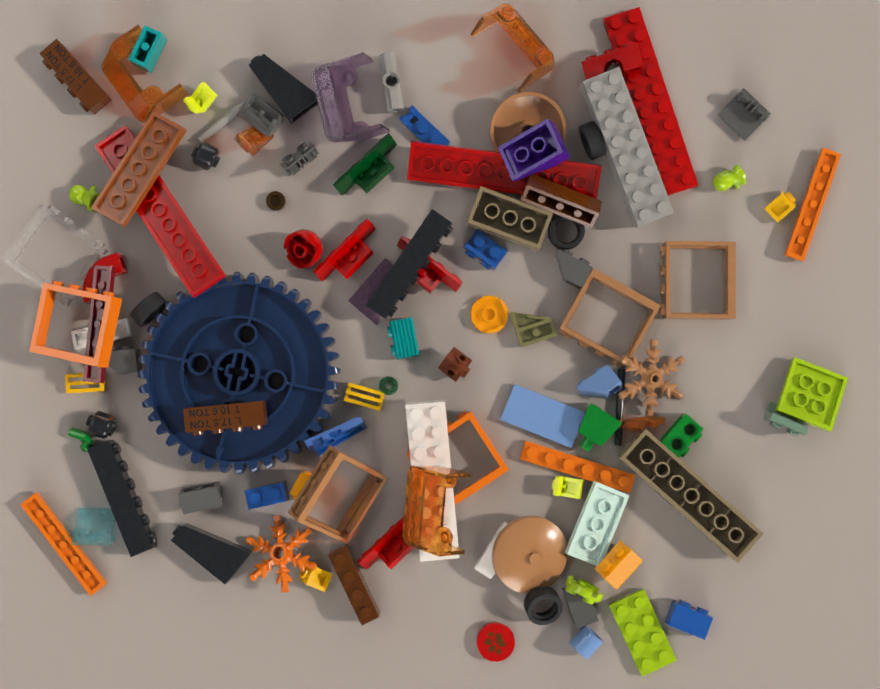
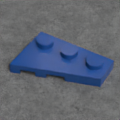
(335, 436)

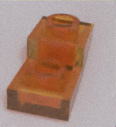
(635, 423)

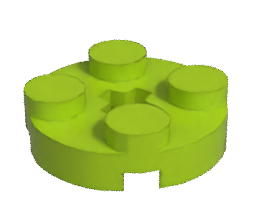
(583, 588)

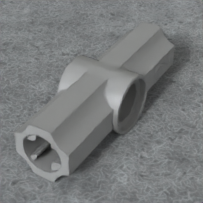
(390, 71)

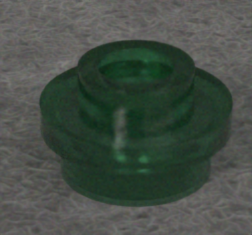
(388, 380)

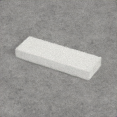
(80, 336)

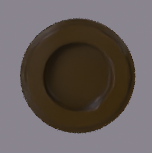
(275, 201)

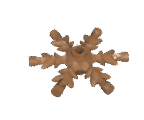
(651, 377)

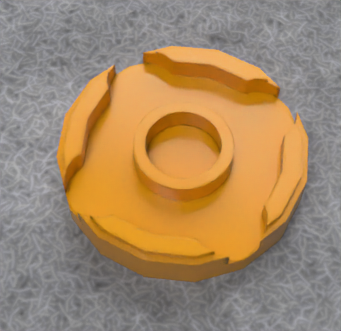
(489, 314)

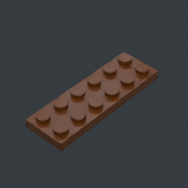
(139, 169)

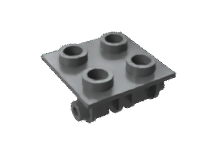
(744, 114)
(305, 149)

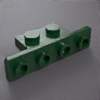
(369, 169)

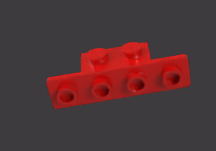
(349, 254)
(433, 273)
(389, 548)

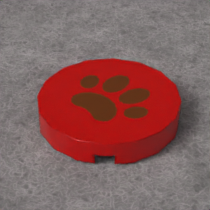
(495, 641)

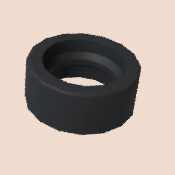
(592, 140)
(562, 245)
(147, 309)
(548, 616)

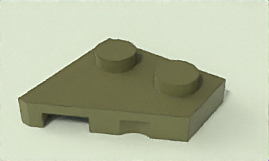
(532, 328)

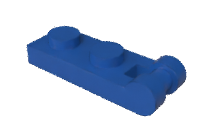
(423, 128)

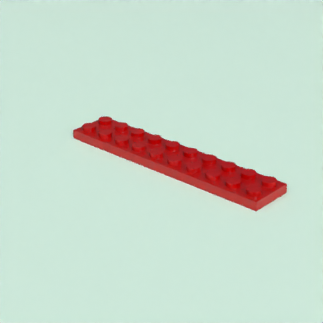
(652, 103)
(487, 169)
(168, 223)

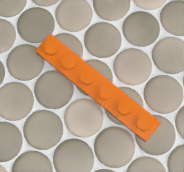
(812, 204)
(577, 466)
(61, 541)

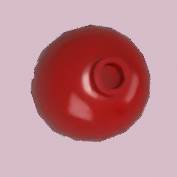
(303, 248)

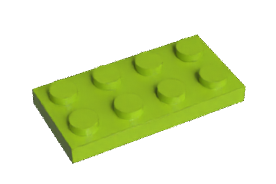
(642, 632)

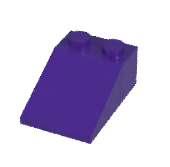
(534, 150)

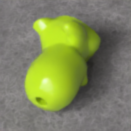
(726, 179)
(82, 196)

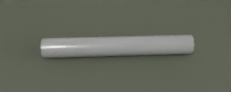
(220, 123)

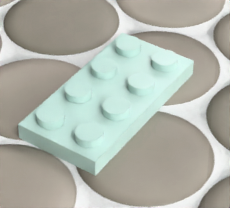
(596, 523)

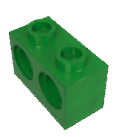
(676, 431)

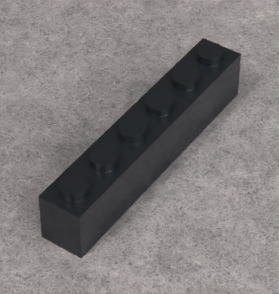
(409, 264)
(122, 497)

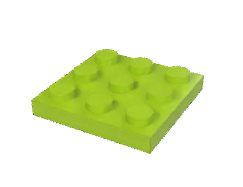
(811, 394)

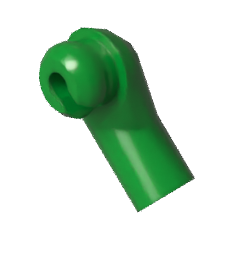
(83, 437)

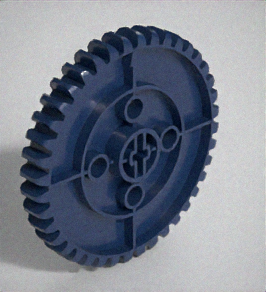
(213, 327)

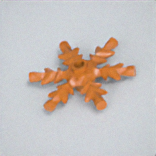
(276, 549)

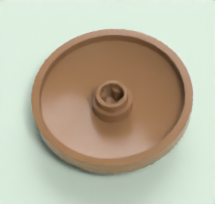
(521, 113)
(529, 553)

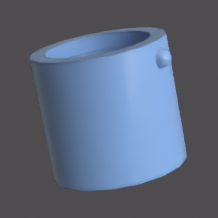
(586, 642)

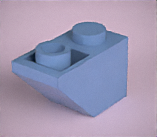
(601, 384)

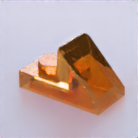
(252, 140)

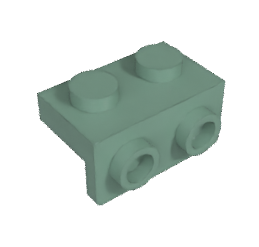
(779, 420)

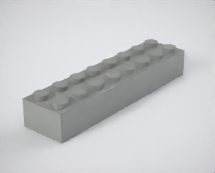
(626, 147)

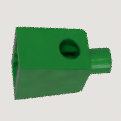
(597, 427)

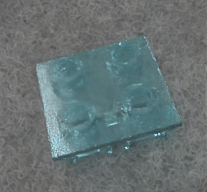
(94, 527)

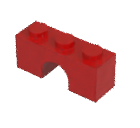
(628, 56)

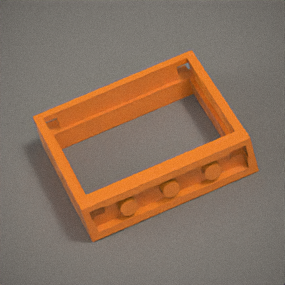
(107, 328)
(490, 476)

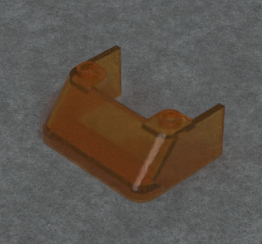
(523, 37)
(139, 101)
(425, 509)

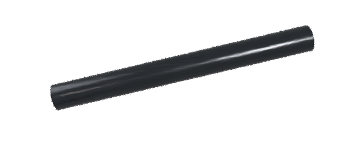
(620, 409)

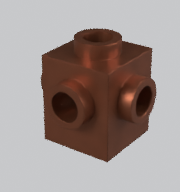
(455, 364)

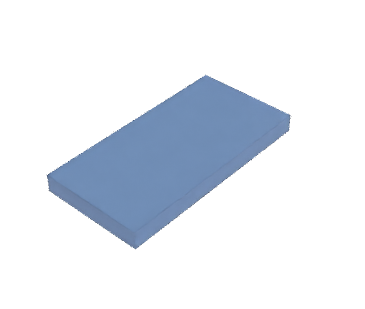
(542, 416)

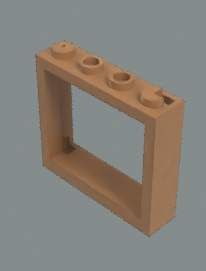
(729, 279)
(622, 290)
(316, 485)

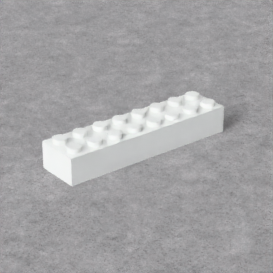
(430, 447)

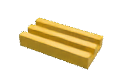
(68, 383)
(349, 392)

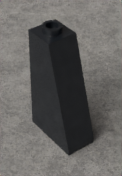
(287, 92)
(211, 551)

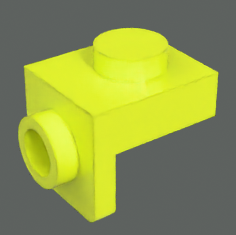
(200, 99)
(567, 487)

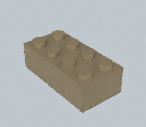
(509, 219)

